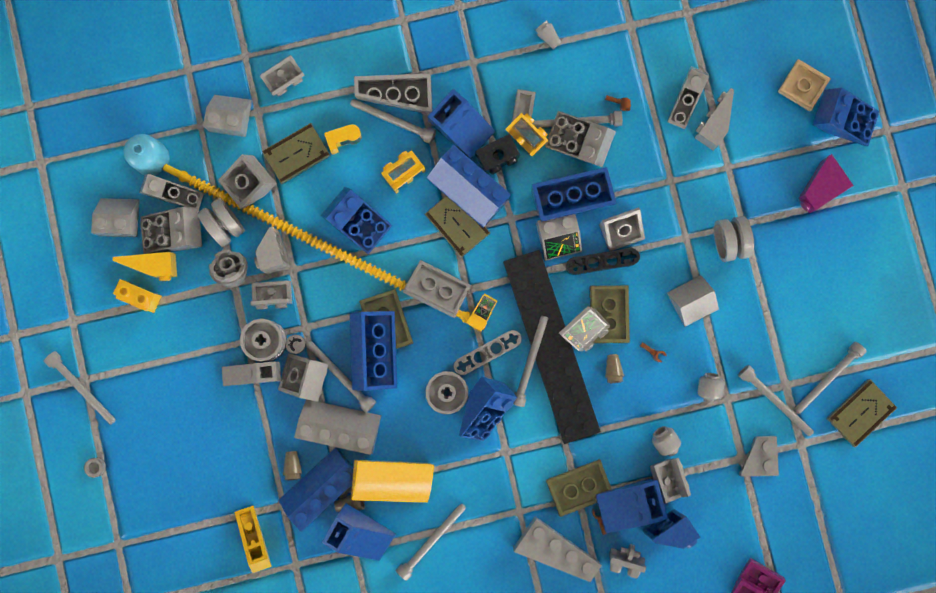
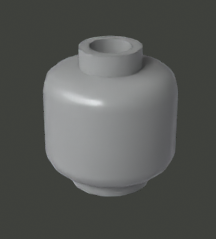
(710, 387)
(666, 441)

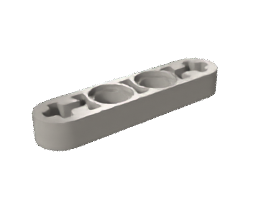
(485, 349)

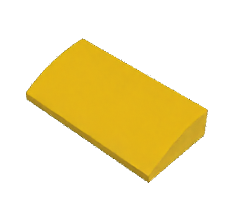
(391, 481)

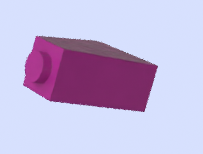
(825, 184)

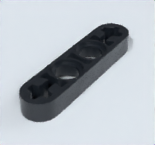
(602, 261)

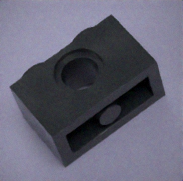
(503, 145)

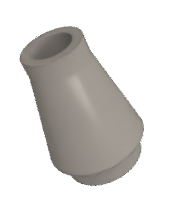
(548, 34)

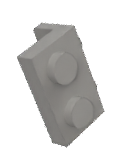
(282, 75)
(271, 293)
(671, 479)

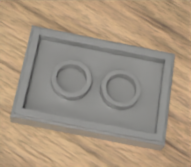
(437, 288)

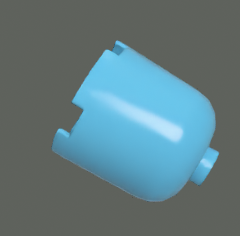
(146, 154)

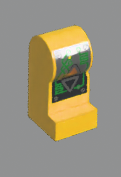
(342, 136)
(482, 312)

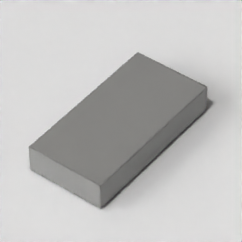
(524, 103)

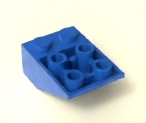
(846, 116)
(460, 123)
(356, 220)
(485, 408)
(631, 506)
(358, 535)

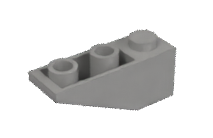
(688, 97)
(718, 123)
(170, 192)
(251, 373)

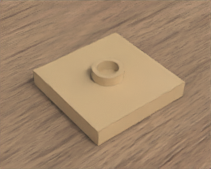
(804, 85)

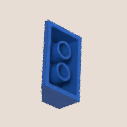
(673, 532)

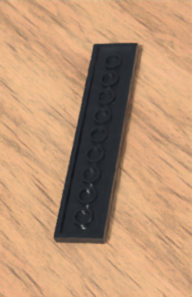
(555, 354)

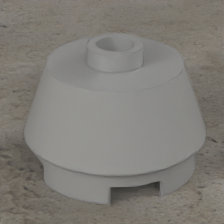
(228, 268)

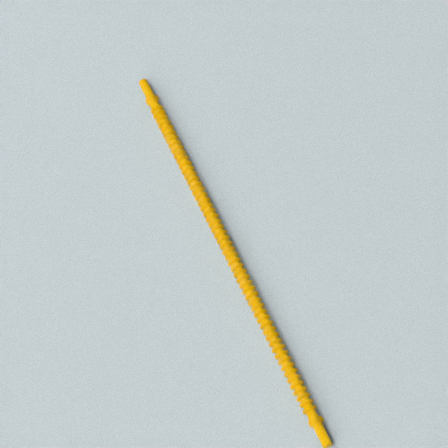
(201, 185)

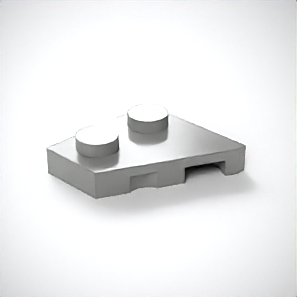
(762, 458)

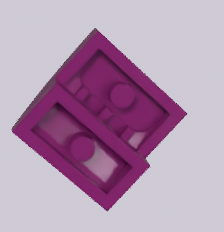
(758, 579)

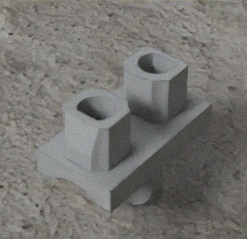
(627, 558)

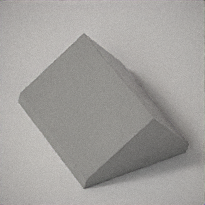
(623, 229)
(694, 300)

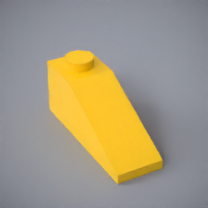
(156, 264)
(252, 539)

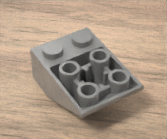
(580, 138)
(171, 230)

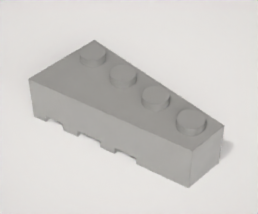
(399, 91)
(553, 549)

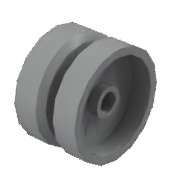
(221, 222)
(734, 238)
(252, 337)
(435, 392)

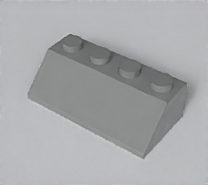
(338, 426)

